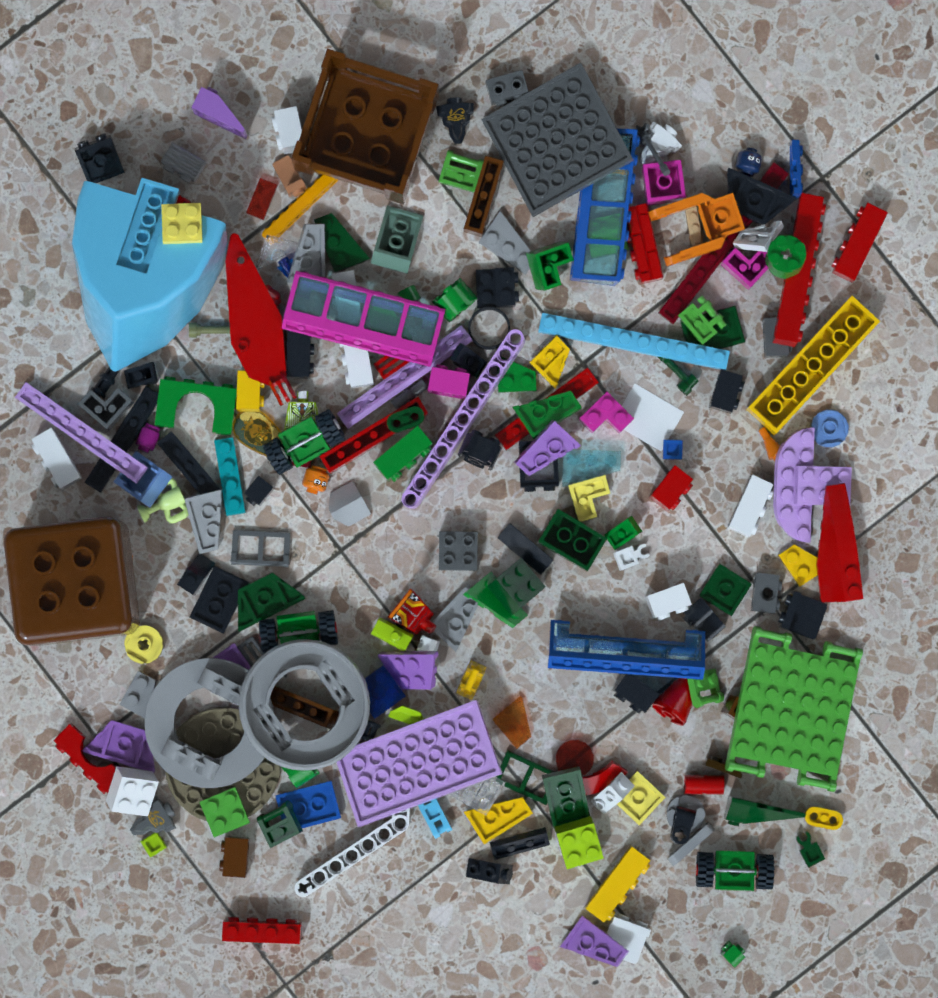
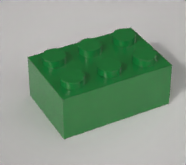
(403, 454)

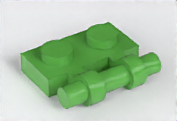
(698, 324)

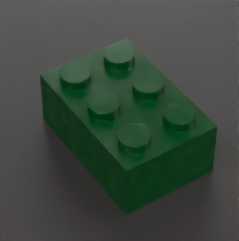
(572, 540)

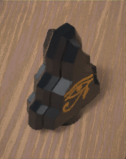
(455, 117)

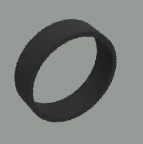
(477, 312)

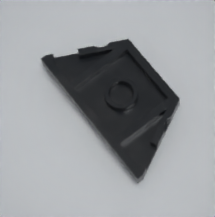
(756, 199)

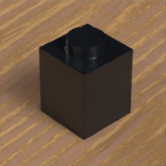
(258, 491)

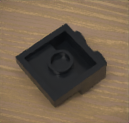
(99, 159)
(496, 287)

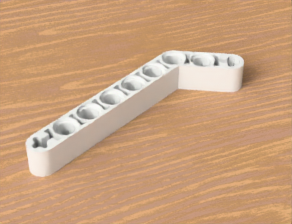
(361, 853)

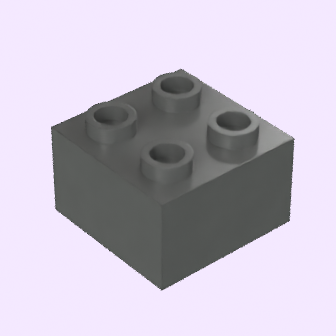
(458, 551)

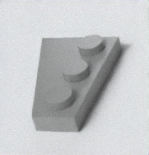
(309, 252)
(205, 519)

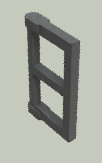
(236, 533)

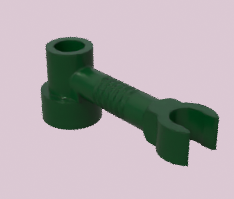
(687, 382)

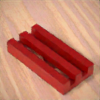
(380, 370)

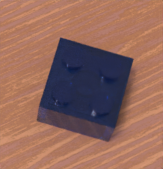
(383, 691)

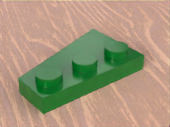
(540, 413)
(487, 599)

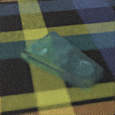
(588, 464)

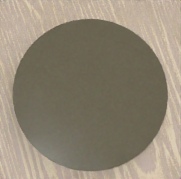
(217, 734)

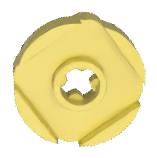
(148, 654)

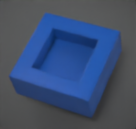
(672, 449)

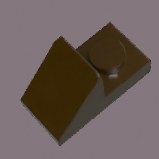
(715, 763)

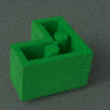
(544, 264)

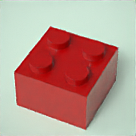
(671, 488)

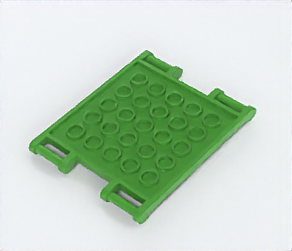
(793, 709)

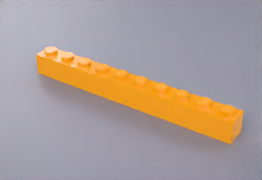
(300, 206)

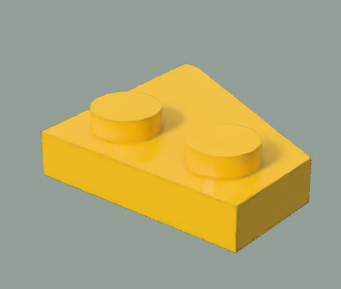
(551, 361)

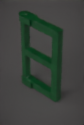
(509, 754)

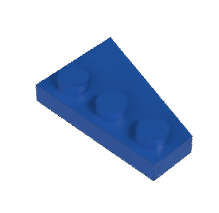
(796, 169)

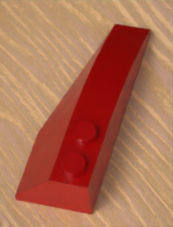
(838, 555)

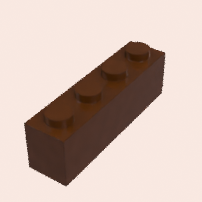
(483, 196)

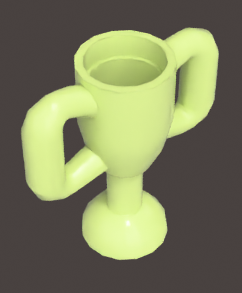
(167, 501)

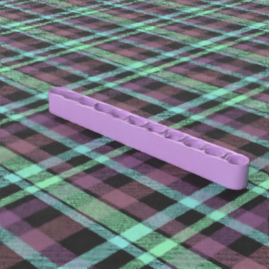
(464, 409)

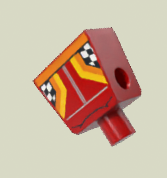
(413, 614)

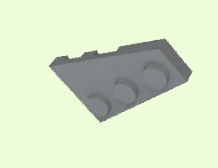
(506, 243)
(455, 619)

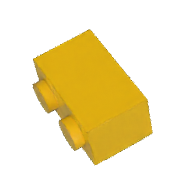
(248, 393)

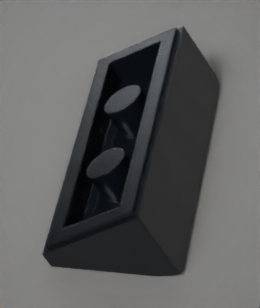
(525, 549)

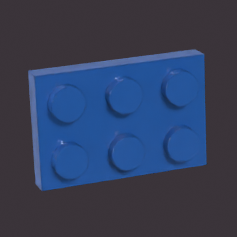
(312, 804)

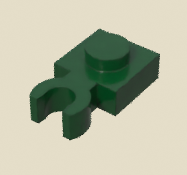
(811, 852)

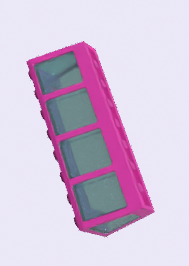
(363, 318)

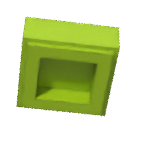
(153, 844)

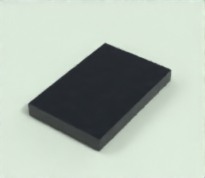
(218, 600)

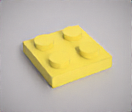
(181, 223)
(641, 799)

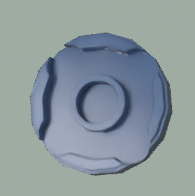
(830, 428)

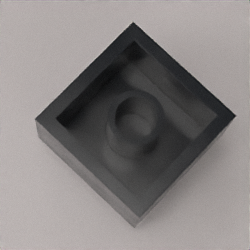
(635, 692)

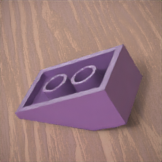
(213, 109)

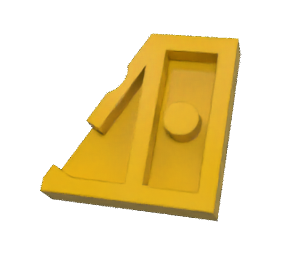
(799, 564)

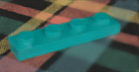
(229, 476)

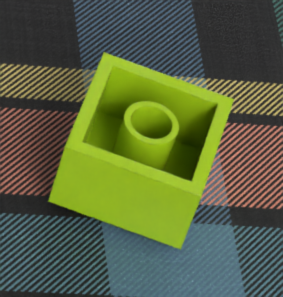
(579, 842)

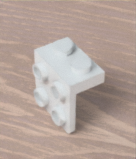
(629, 935)

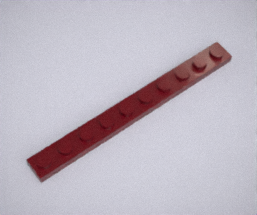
(710, 261)

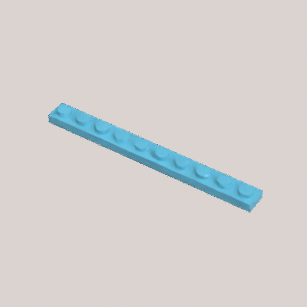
(633, 341)

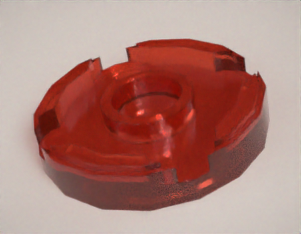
(575, 754)

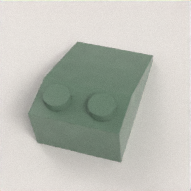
(397, 239)

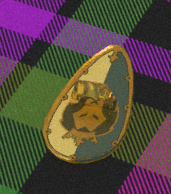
(254, 430)

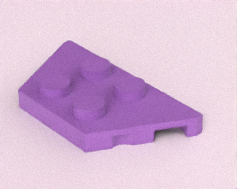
(411, 668)
(122, 745)

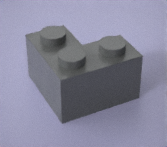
(107, 411)

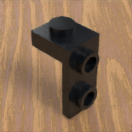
(489, 871)

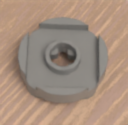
(687, 802)

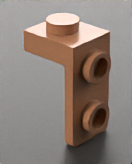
(289, 177)

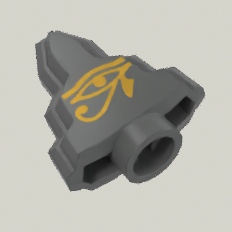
(157, 820)

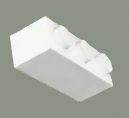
(56, 459)
(751, 506)

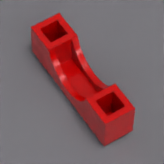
(71, 742)

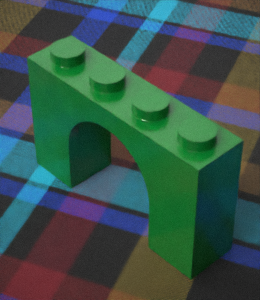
(172, 391)

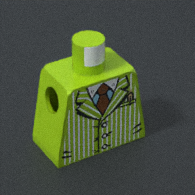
(300, 410)

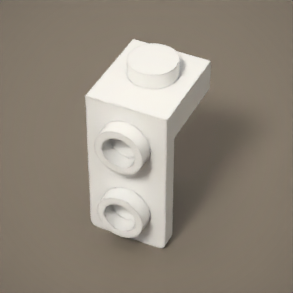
(613, 793)

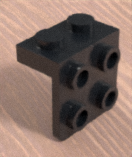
(802, 615)

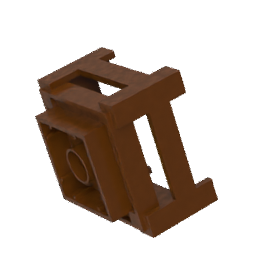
(365, 126)

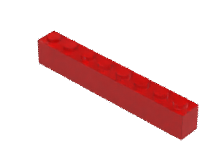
(794, 289)

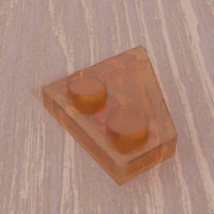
(514, 723)

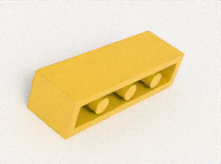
(617, 884)

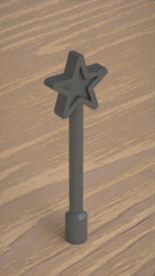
(644, 134)

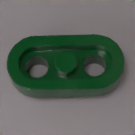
(405, 419)

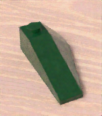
(747, 812)

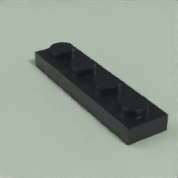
(187, 464)

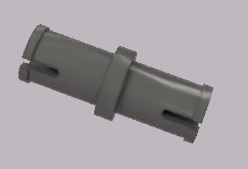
(409, 394)

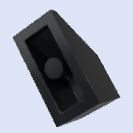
(196, 574)

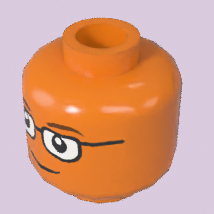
(315, 479)

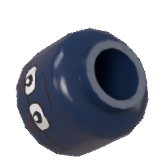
(748, 162)

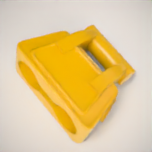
(471, 680)

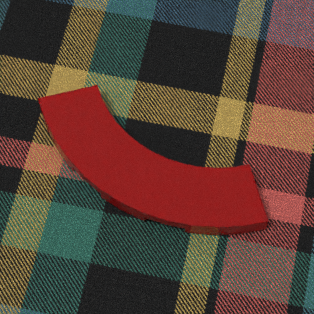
(602, 778)

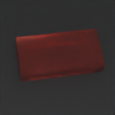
(261, 199)

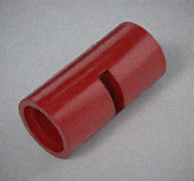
(704, 784)

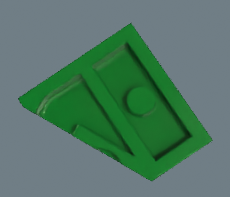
(517, 379)

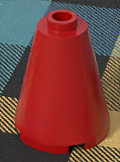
(675, 702)

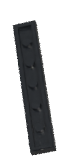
(125, 436)

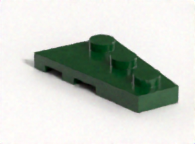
(340, 245)

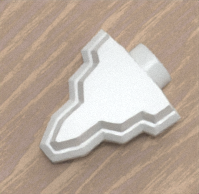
(663, 141)

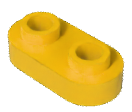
(823, 817)

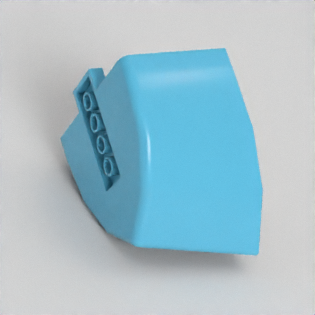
(132, 283)

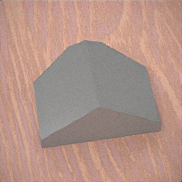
(348, 505)

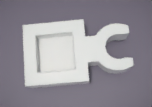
(628, 556)

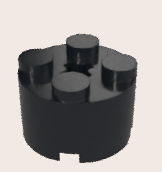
(480, 450)

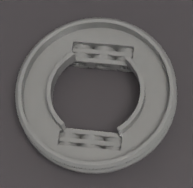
(342, 680)
(180, 759)

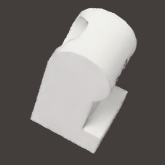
(428, 644)

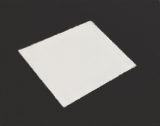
(652, 417)

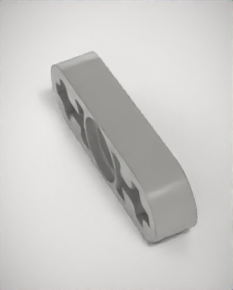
(692, 843)

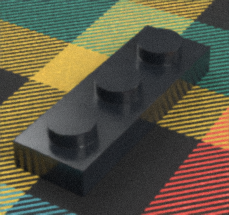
(519, 843)

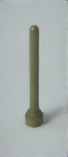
(196, 329)

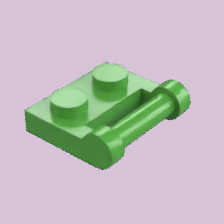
(460, 177)
(710, 682)

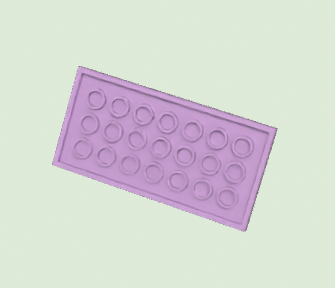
(418, 763)

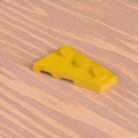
(499, 818)

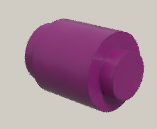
(148, 438)

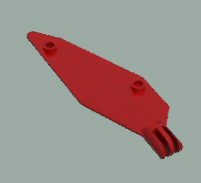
(255, 322)

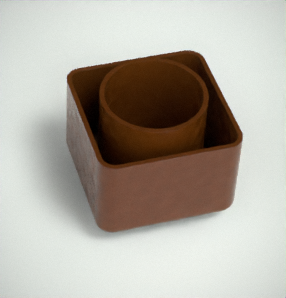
(71, 581)

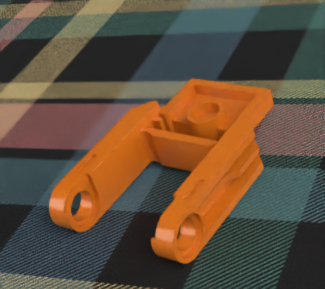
(718, 217)

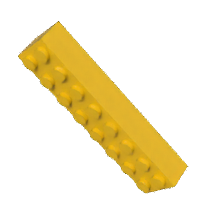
(813, 365)

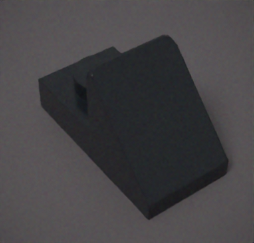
(467, 359)
(141, 375)

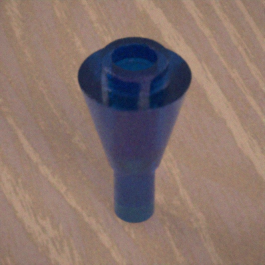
(285, 265)

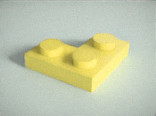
(584, 492)

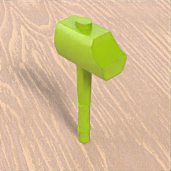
(392, 634)

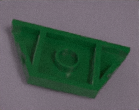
(264, 598)

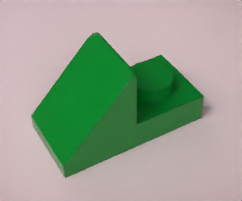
(623, 533)

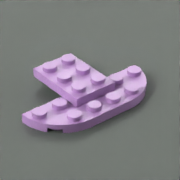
(801, 484)

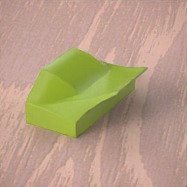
(406, 715)

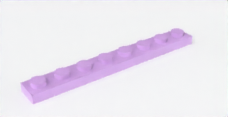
(401, 379)
(81, 432)

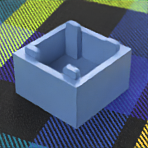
(149, 485)

